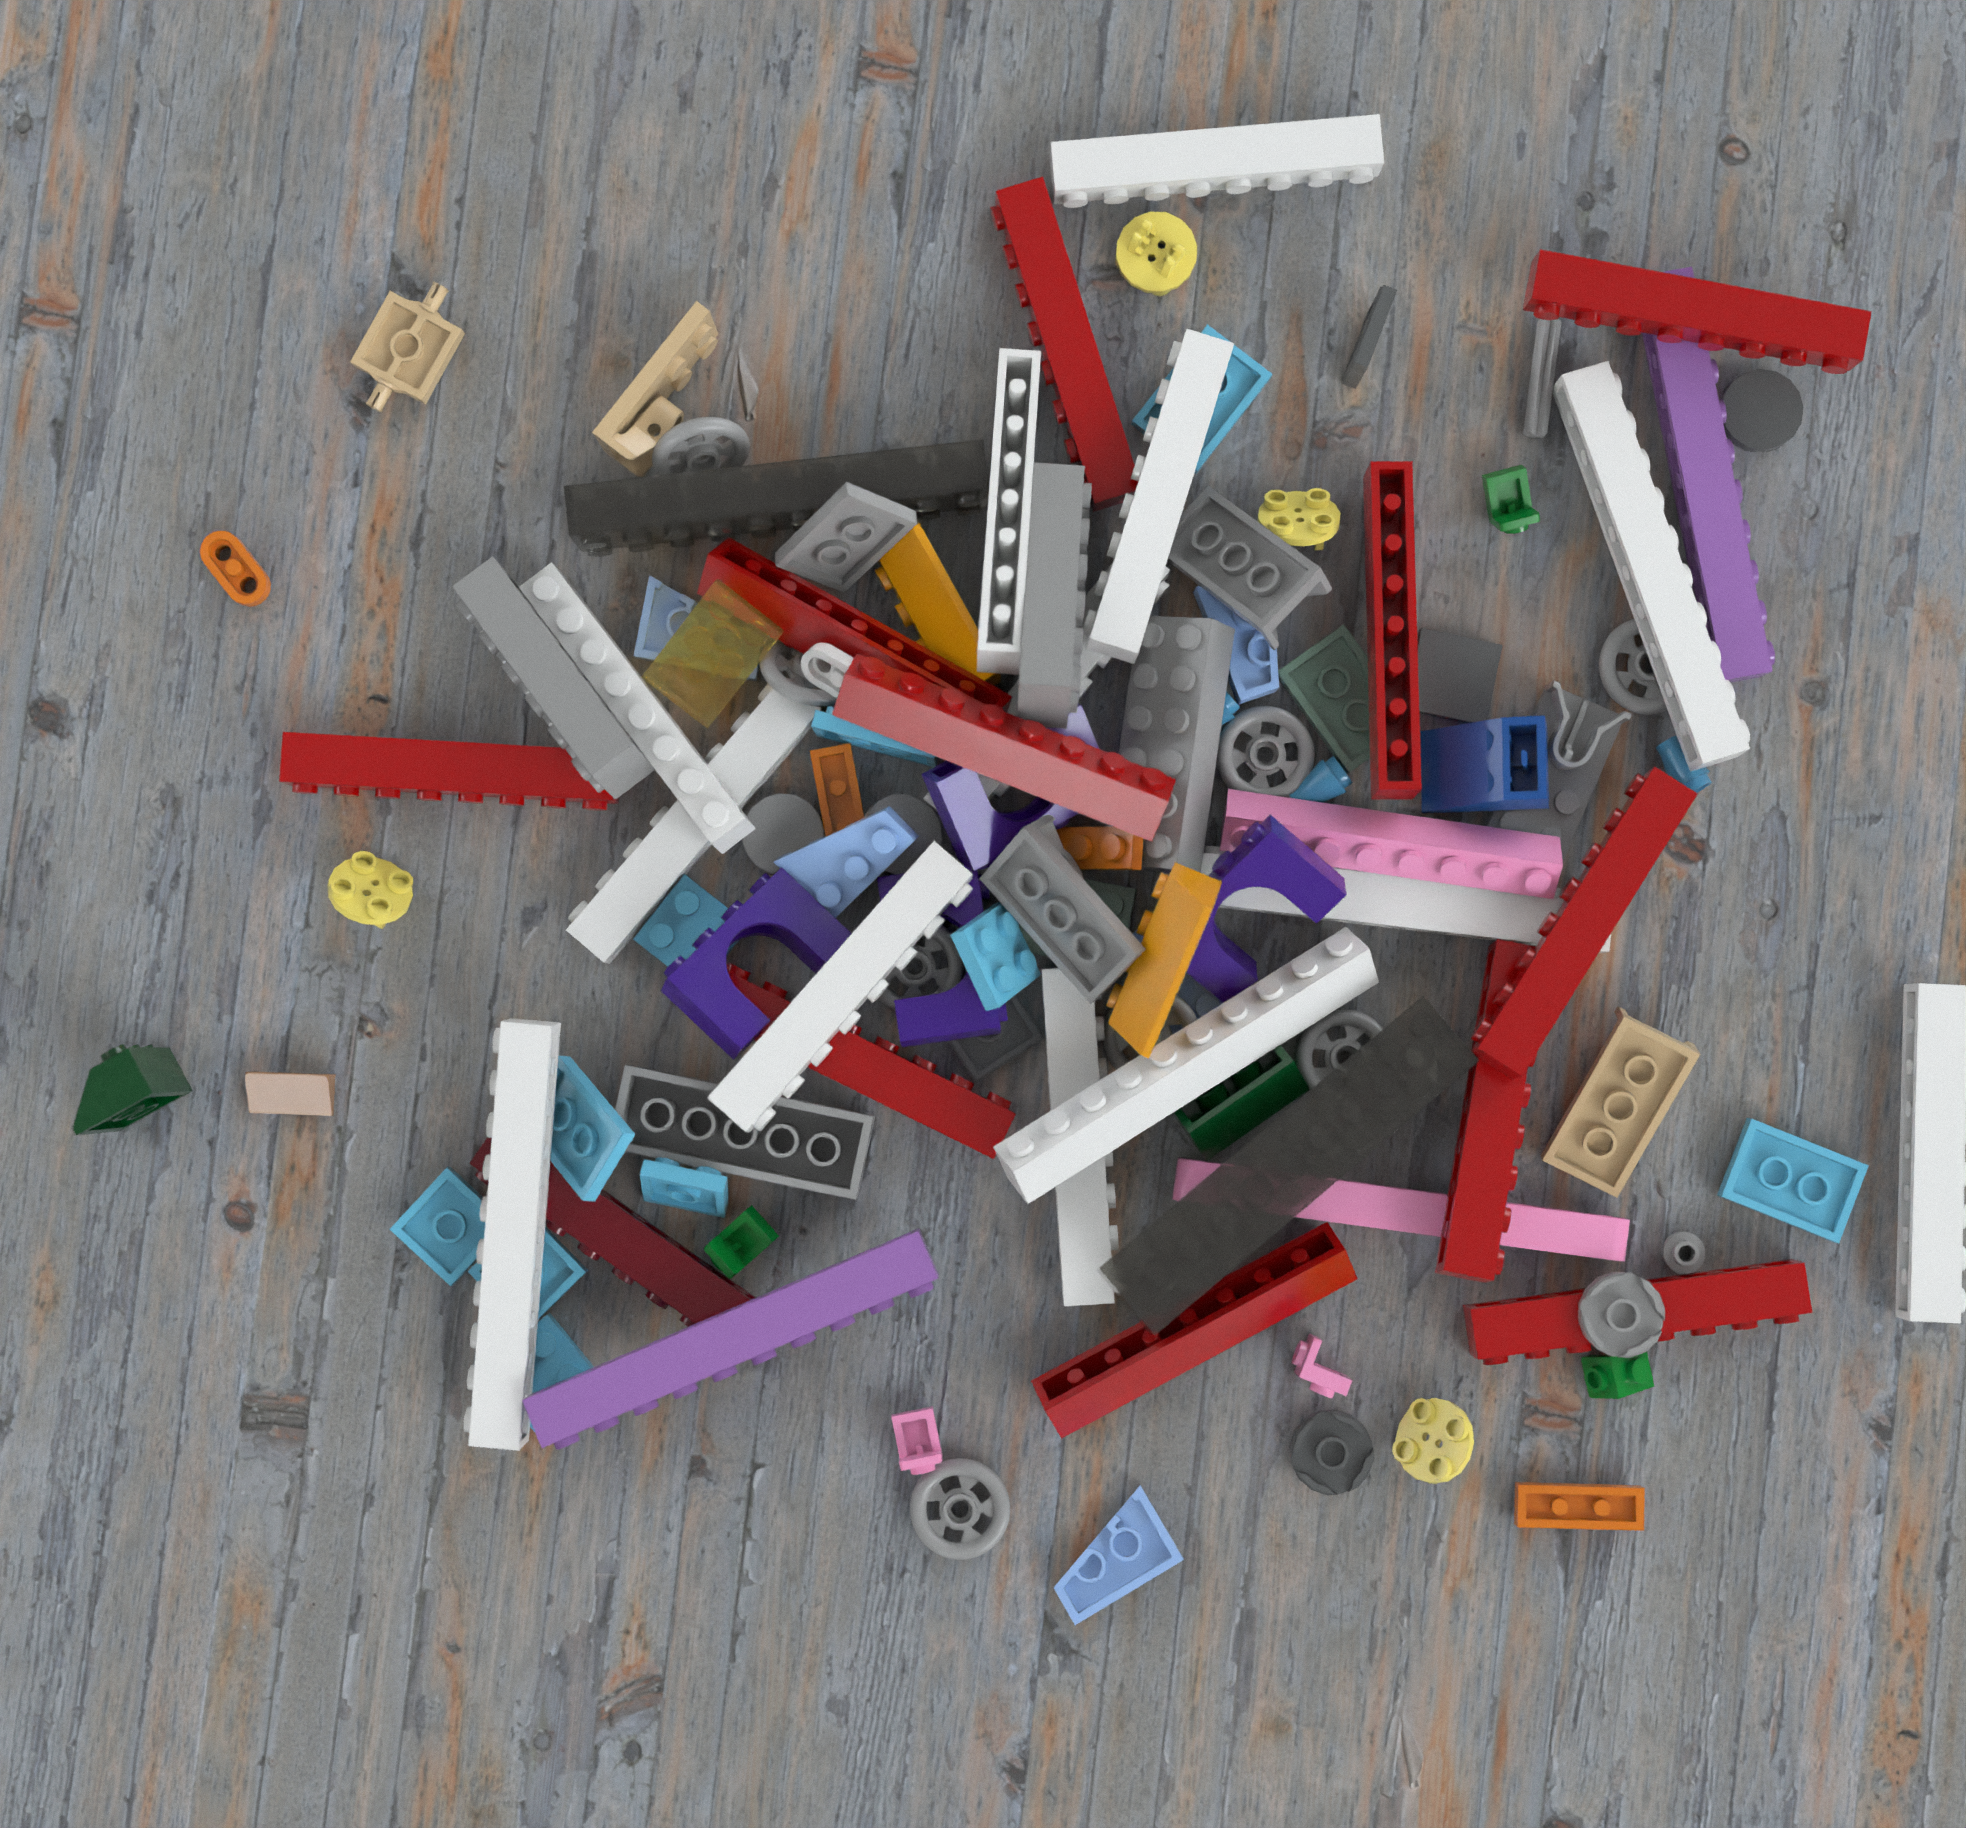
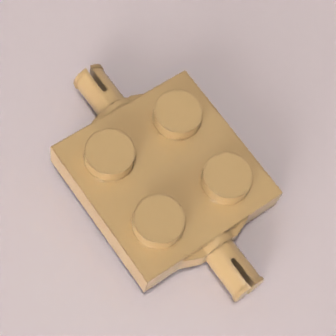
(407, 347)

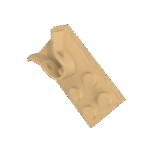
(643, 408)
(1620, 1104)

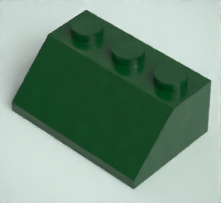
(128, 1088)
(1241, 1102)

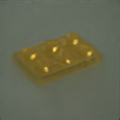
(712, 653)

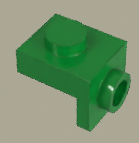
(1509, 500)
(740, 1242)
(1616, 1376)

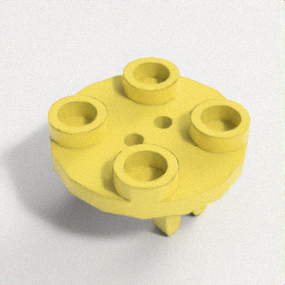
(1171, 264)
(1300, 516)
(357, 878)
(1424, 1457)

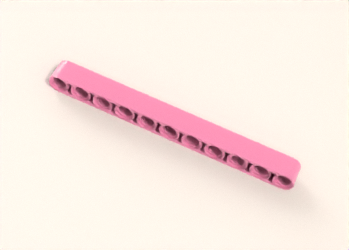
(1424, 1214)

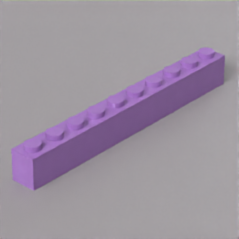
(1709, 503)
(730, 1338)

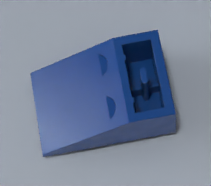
(1485, 766)

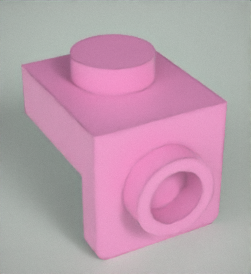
(1322, 1379)
(917, 1440)

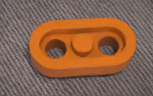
(235, 571)

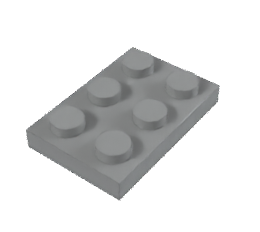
(845, 537)

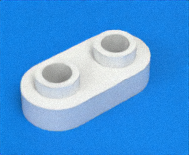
(825, 667)

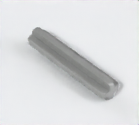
(1542, 378)

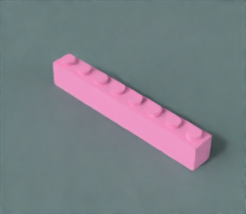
(1405, 844)

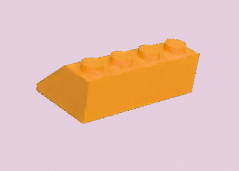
(931, 602)
(1170, 942)

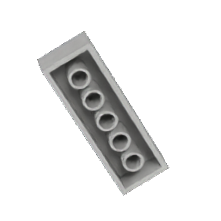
(1054, 595)
(551, 680)
(1176, 727)
(800, 1147)

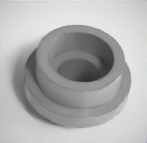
(1671, 1248)

